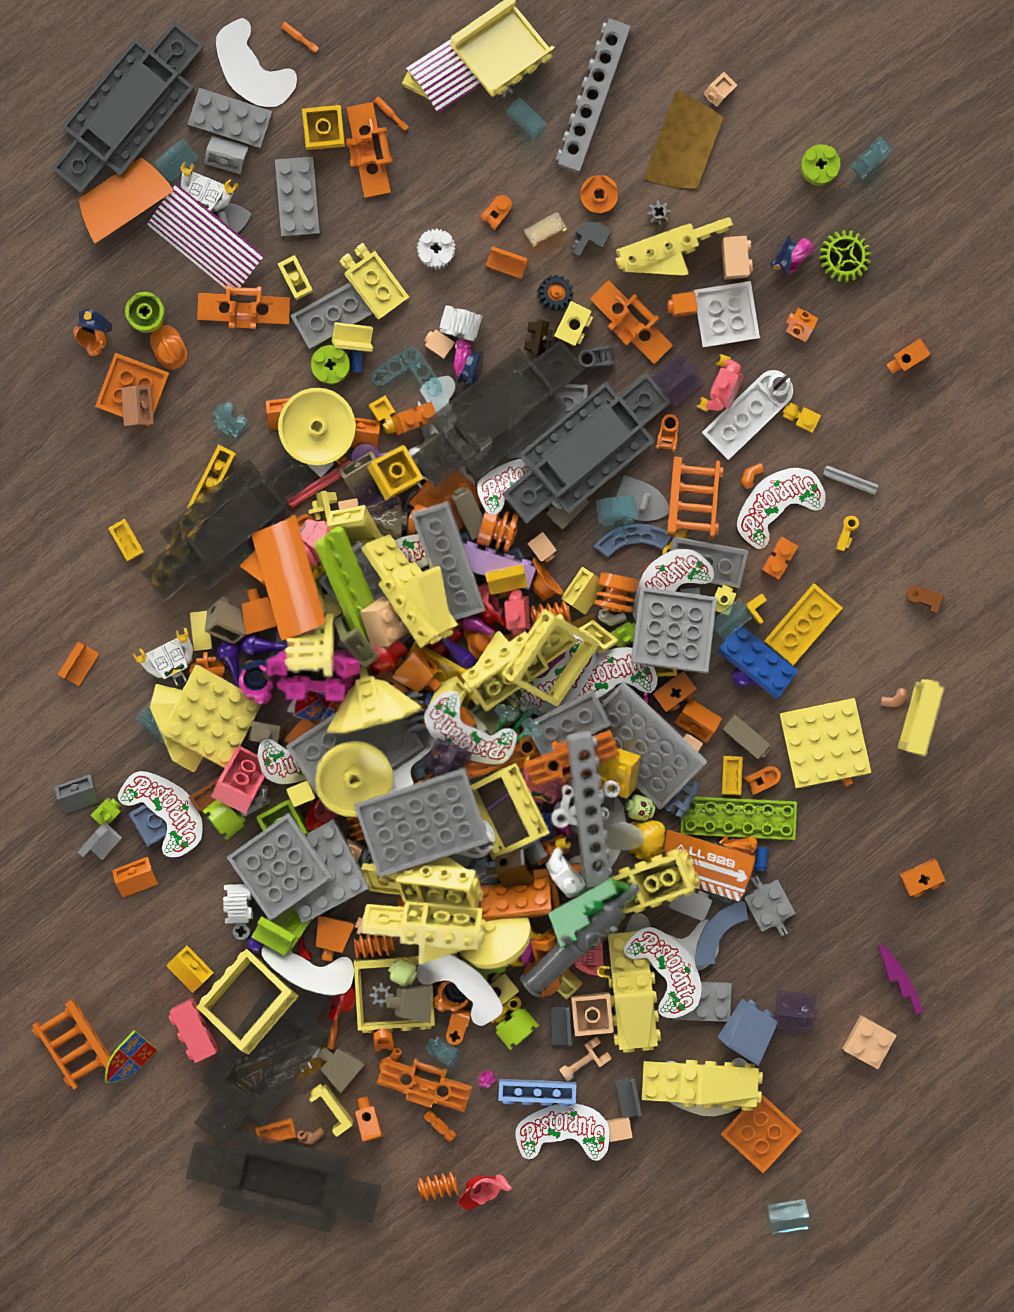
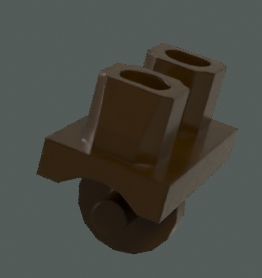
(542, 338)

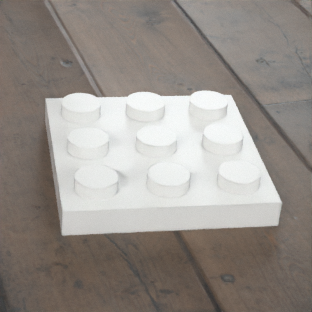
(726, 314)

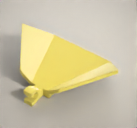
(370, 704)
(161, 706)

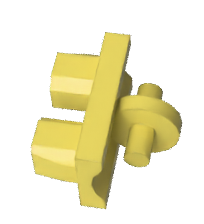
(321, 507)

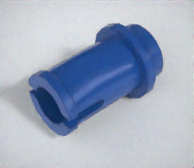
(356, 360)
(761, 859)

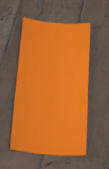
(288, 578)

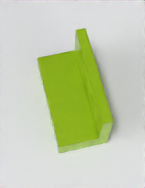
(273, 936)

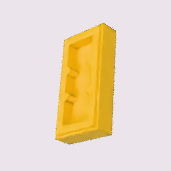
(126, 540)
(732, 775)

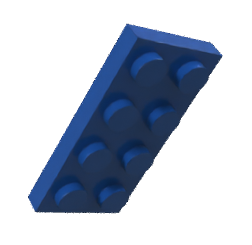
(758, 661)

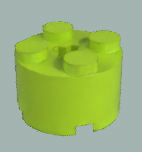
(813, 173)
(138, 304)
(323, 373)
(224, 818)
(516, 1028)

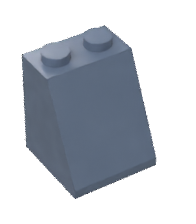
(749, 1030)

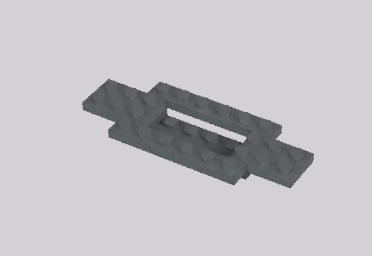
(120, 103)
(589, 454)

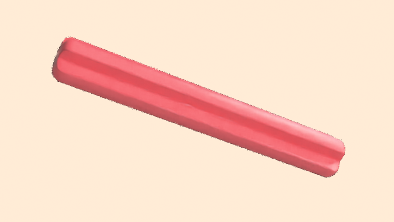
(317, 486)

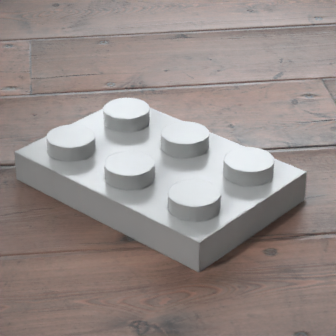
(713, 1003)

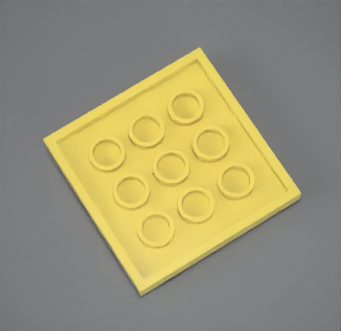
(211, 716)
(825, 743)

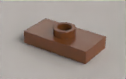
(202, 798)

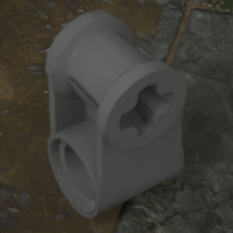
(598, 357)

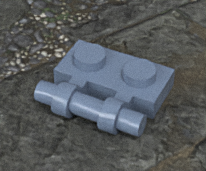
(676, 799)

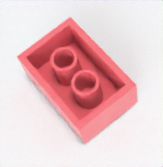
(239, 780)
(193, 1030)

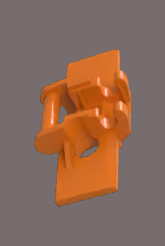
(363, 152)
(243, 314)
(627, 326)
(518, 756)
(538, 767)
(423, 1090)

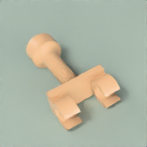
(568, 1072)

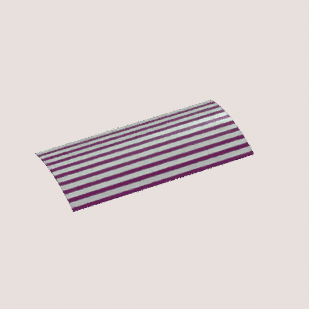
(443, 76)
(204, 239)

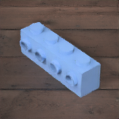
(537, 1091)

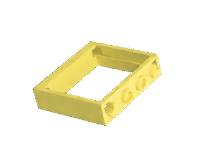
(533, 644)
(920, 716)
(524, 803)
(267, 1020)
(369, 1027)

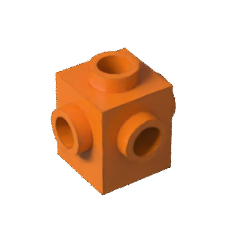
(801, 324)

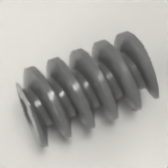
(414, 720)

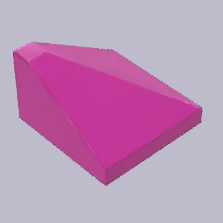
(528, 955)

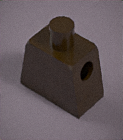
(512, 869)

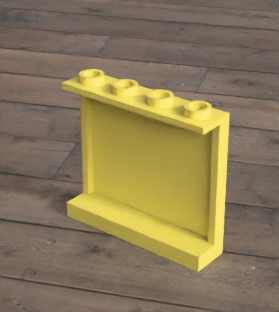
(500, 47)

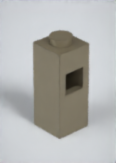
(468, 511)
(746, 737)

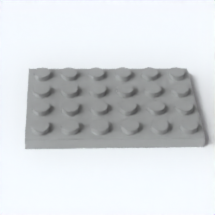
(387, 737)
(665, 756)
(421, 822)

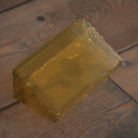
(545, 229)

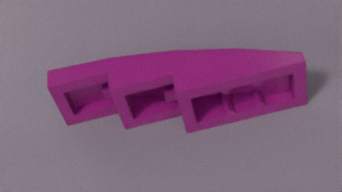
(896, 973)

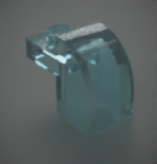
(871, 157)

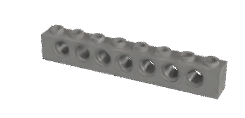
(620, 33)
(576, 744)

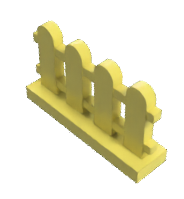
(313, 648)

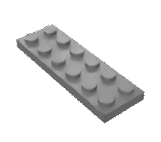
(445, 549)

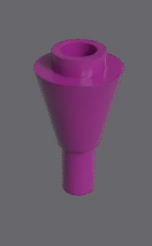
(474, 623)

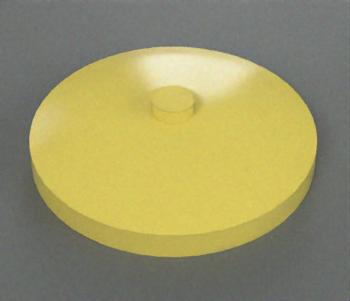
(317, 426)
(352, 775)
(502, 943)

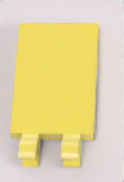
(373, 281)

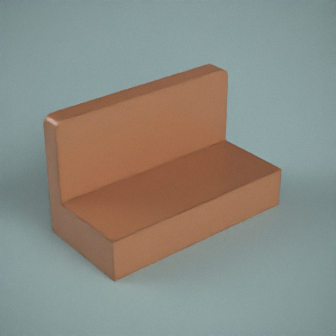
(137, 405)

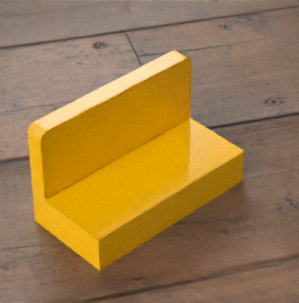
(506, 579)
(753, 604)
(189, 969)

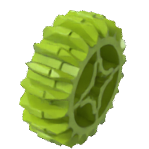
(837, 251)

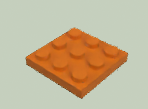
(127, 373)
(431, 496)
(761, 1133)

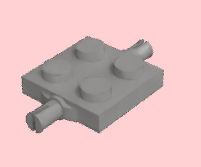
(769, 905)

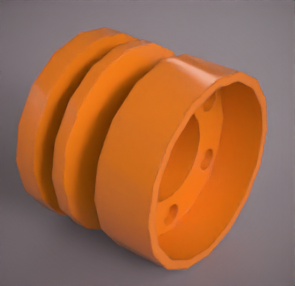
(498, 529)
(616, 592)

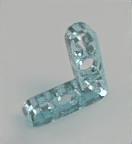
(413, 365)

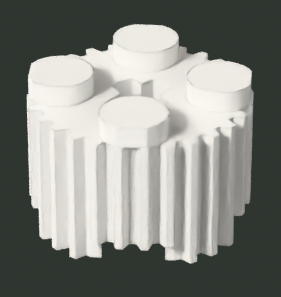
(439, 238)
(460, 322)
(237, 904)

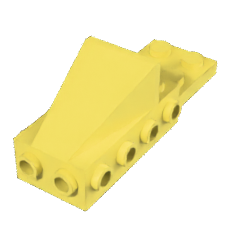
(669, 258)
(421, 593)
(486, 677)
(659, 880)
(435, 881)
(435, 934)
(632, 997)
(703, 1084)

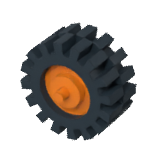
(555, 293)

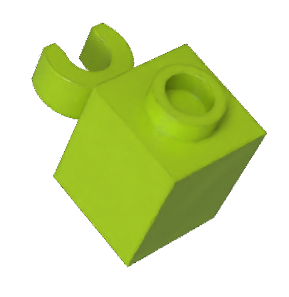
(624, 634)
(107, 811)

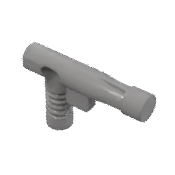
(260, 801)

